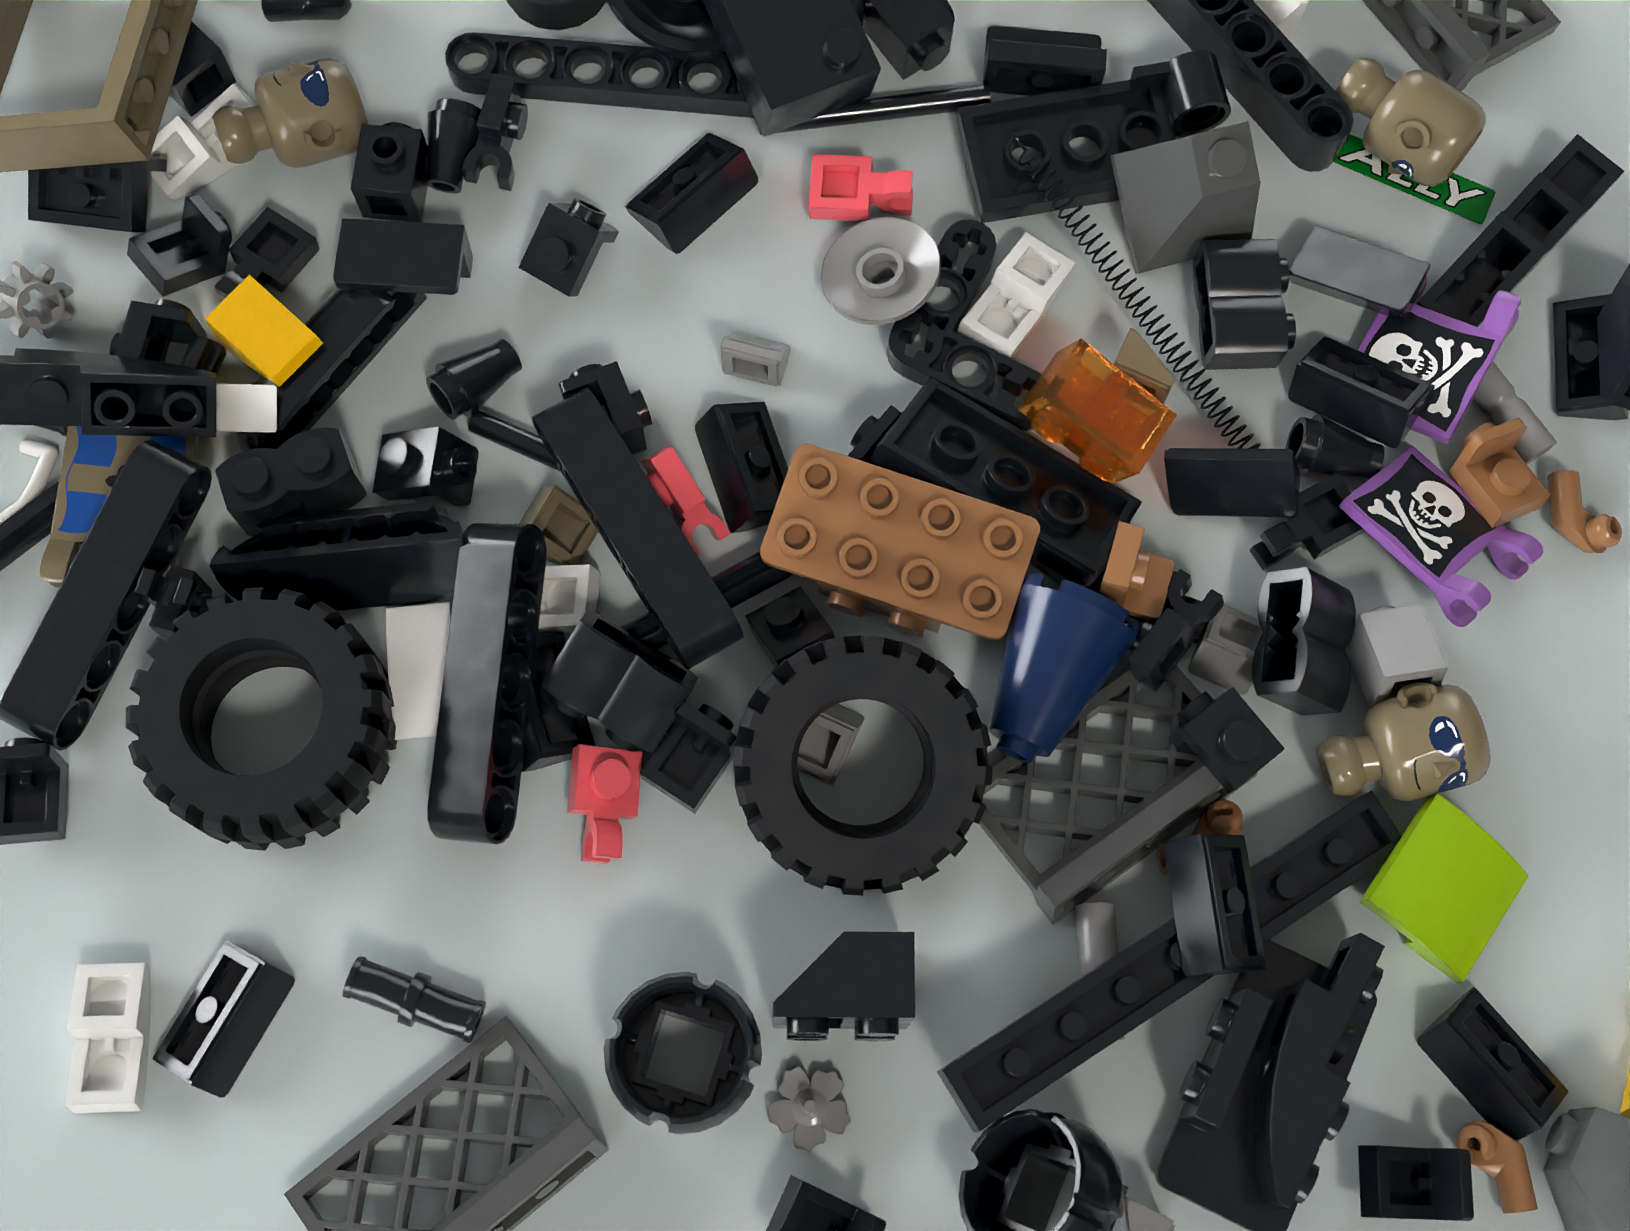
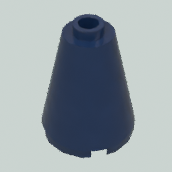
(1054, 663)

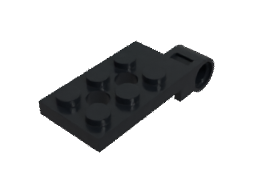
(1121, 116)

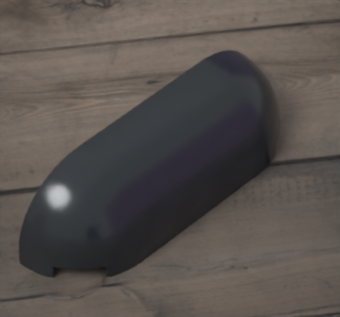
(353, 332)
(348, 557)

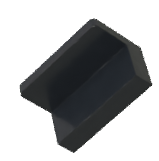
(1041, 60)
(402, 256)

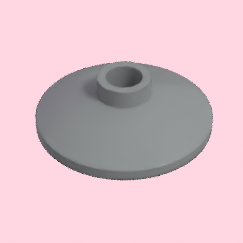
(879, 251)

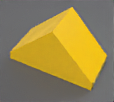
(262, 332)

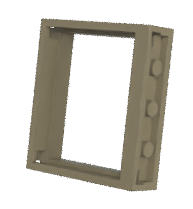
(130, 102)

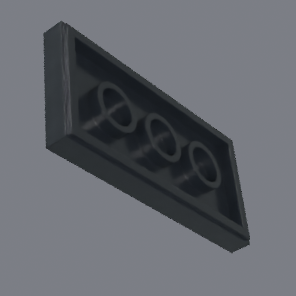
(980, 455)

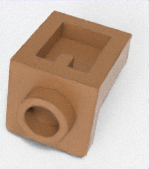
(1497, 475)
(1135, 576)

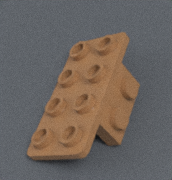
(898, 545)

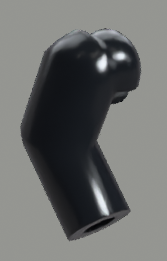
(304, 9)

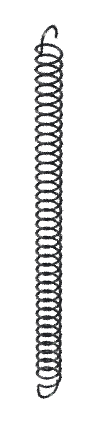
(1195, 376)

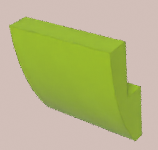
(1445, 887)

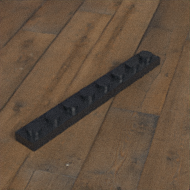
(1149, 973)

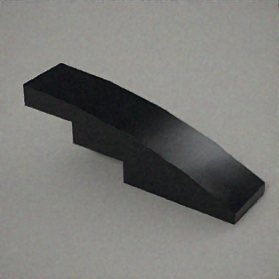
(1523, 233)

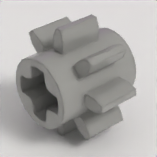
(48, 306)

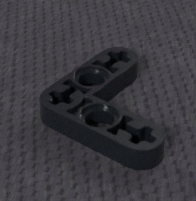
(947, 348)

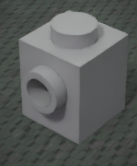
(1394, 650)

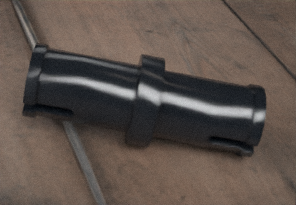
(414, 999)

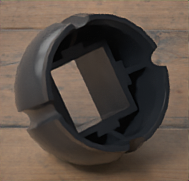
(631, 1049)
(1024, 1168)

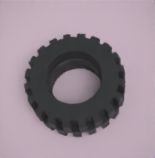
(204, 664)
(881, 852)

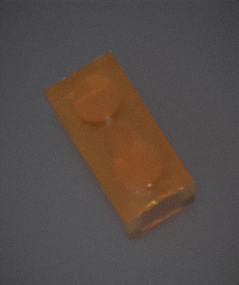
(1096, 412)

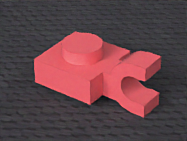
(847, 186)
(681, 494)
(604, 789)

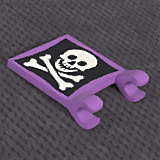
(1445, 354)
(1437, 532)

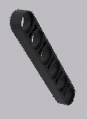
(614, 88)

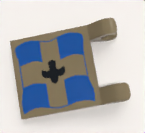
(85, 482)

